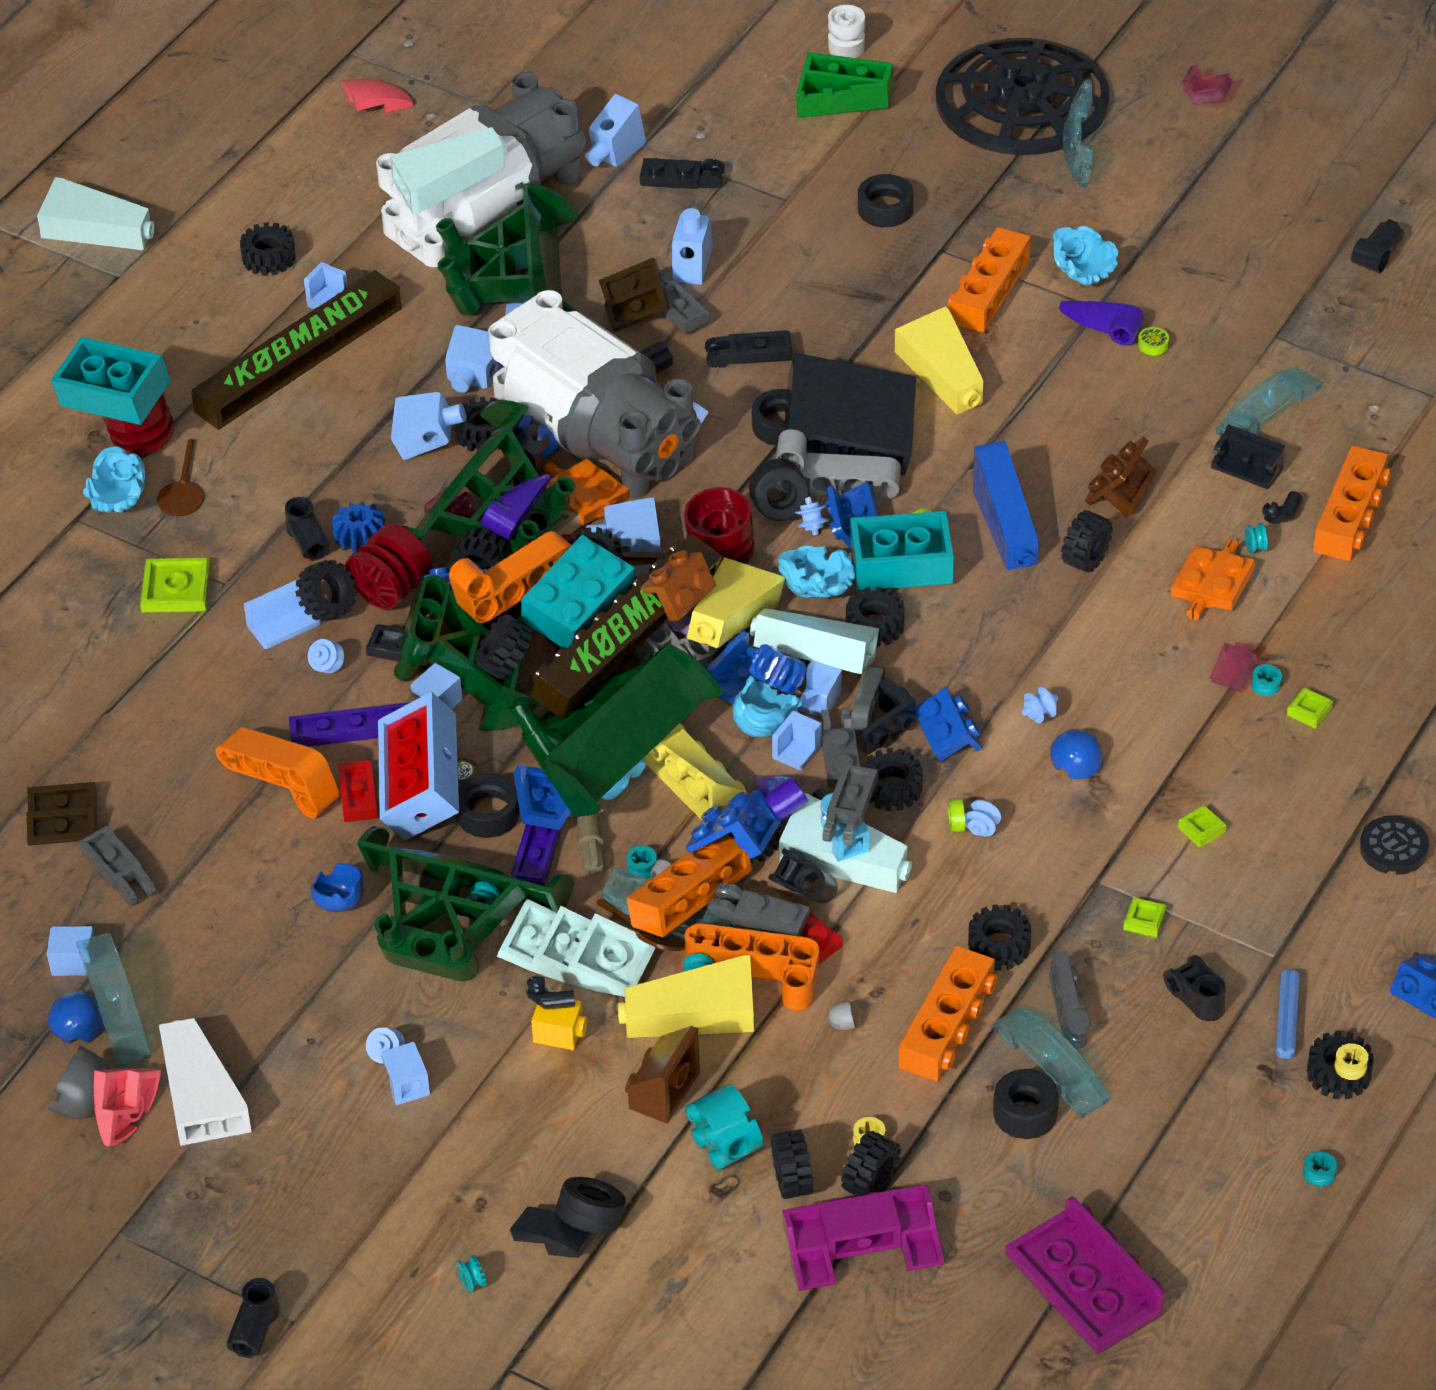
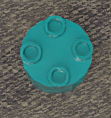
(724, 1126)

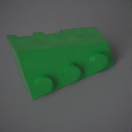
(842, 85)

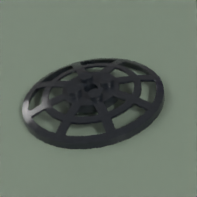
(1004, 91)

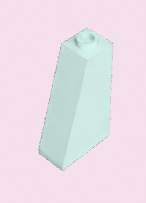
(446, 167)
(93, 217)
(817, 639)
(879, 868)

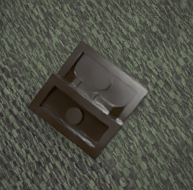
(634, 294)
(61, 813)

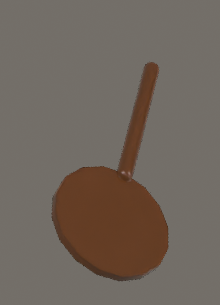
(181, 497)
(669, 942)

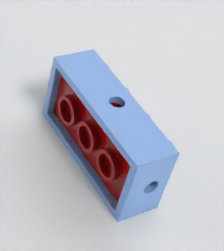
(418, 766)

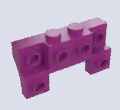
(860, 1227)

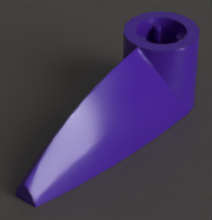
(1116, 319)
(513, 507)
(781, 794)

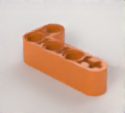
(504, 584)
(282, 764)
(772, 957)

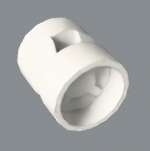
(846, 31)

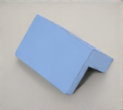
(277, 616)

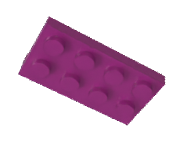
(1087, 1276)

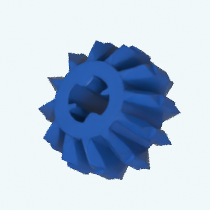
(356, 525)
(777, 668)

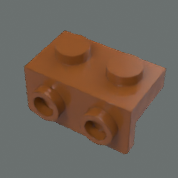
(680, 583)

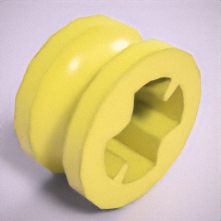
(1353, 1052)
(865, 1125)

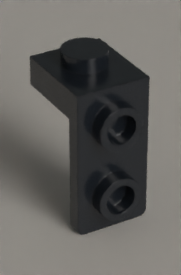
(899, 716)

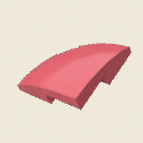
(372, 93)
(121, 1099)

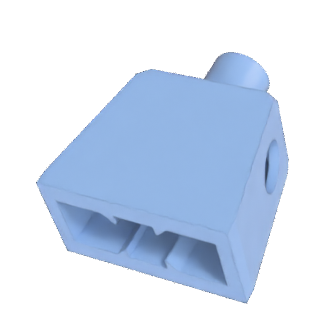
(616, 132)
(695, 233)
(470, 359)
(423, 423)
(633, 524)

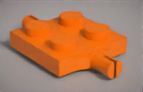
(592, 490)
(1212, 578)

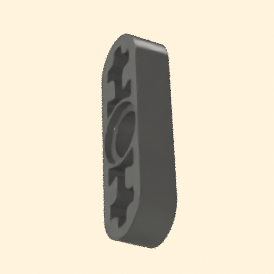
(867, 698)

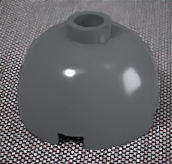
(77, 1086)

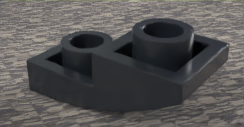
(546, 1227)

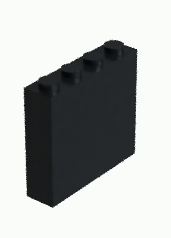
(851, 408)

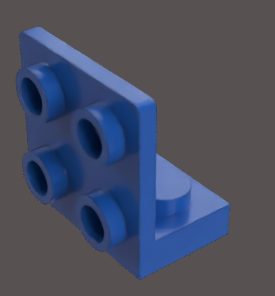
(745, 816)

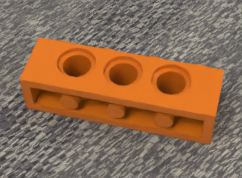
(989, 279)
(1352, 503)
(686, 886)
(947, 1014)

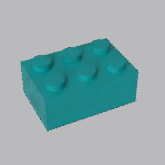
(110, 380)
(901, 550)
(575, 591)

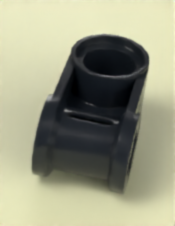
(799, 876)
(1197, 988)

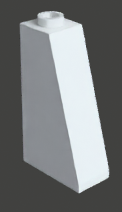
(201, 1089)

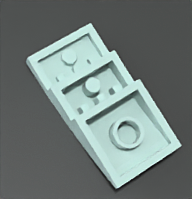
(576, 949)

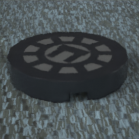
(1394, 844)

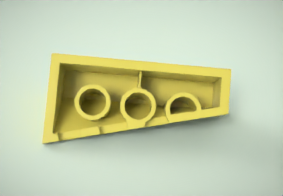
(692, 772)

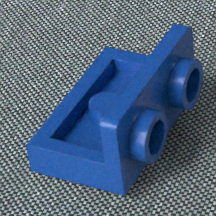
(851, 504)
(732, 666)
(947, 724)
(538, 799)
(1417, 983)

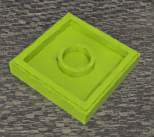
(175, 585)

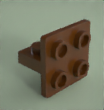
(1123, 478)

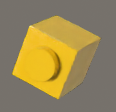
(559, 1026)

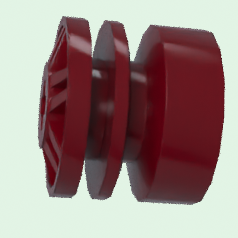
(148, 436)
(723, 522)
(389, 566)

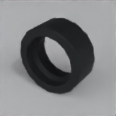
(885, 215)
(765, 404)
(487, 824)

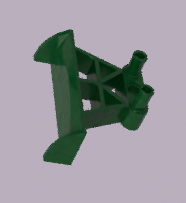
(503, 256)
(547, 511)
(422, 643)
(614, 725)
(454, 956)

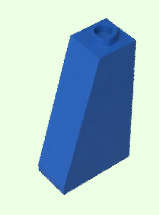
(1004, 505)

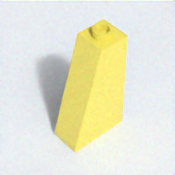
(941, 359)
(733, 602)
(708, 997)

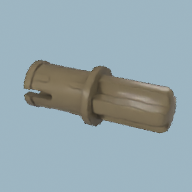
(590, 843)

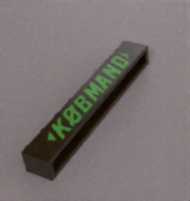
(296, 349)
(609, 639)

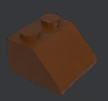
(665, 1074)

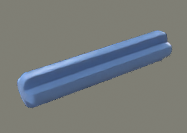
(1287, 1014)

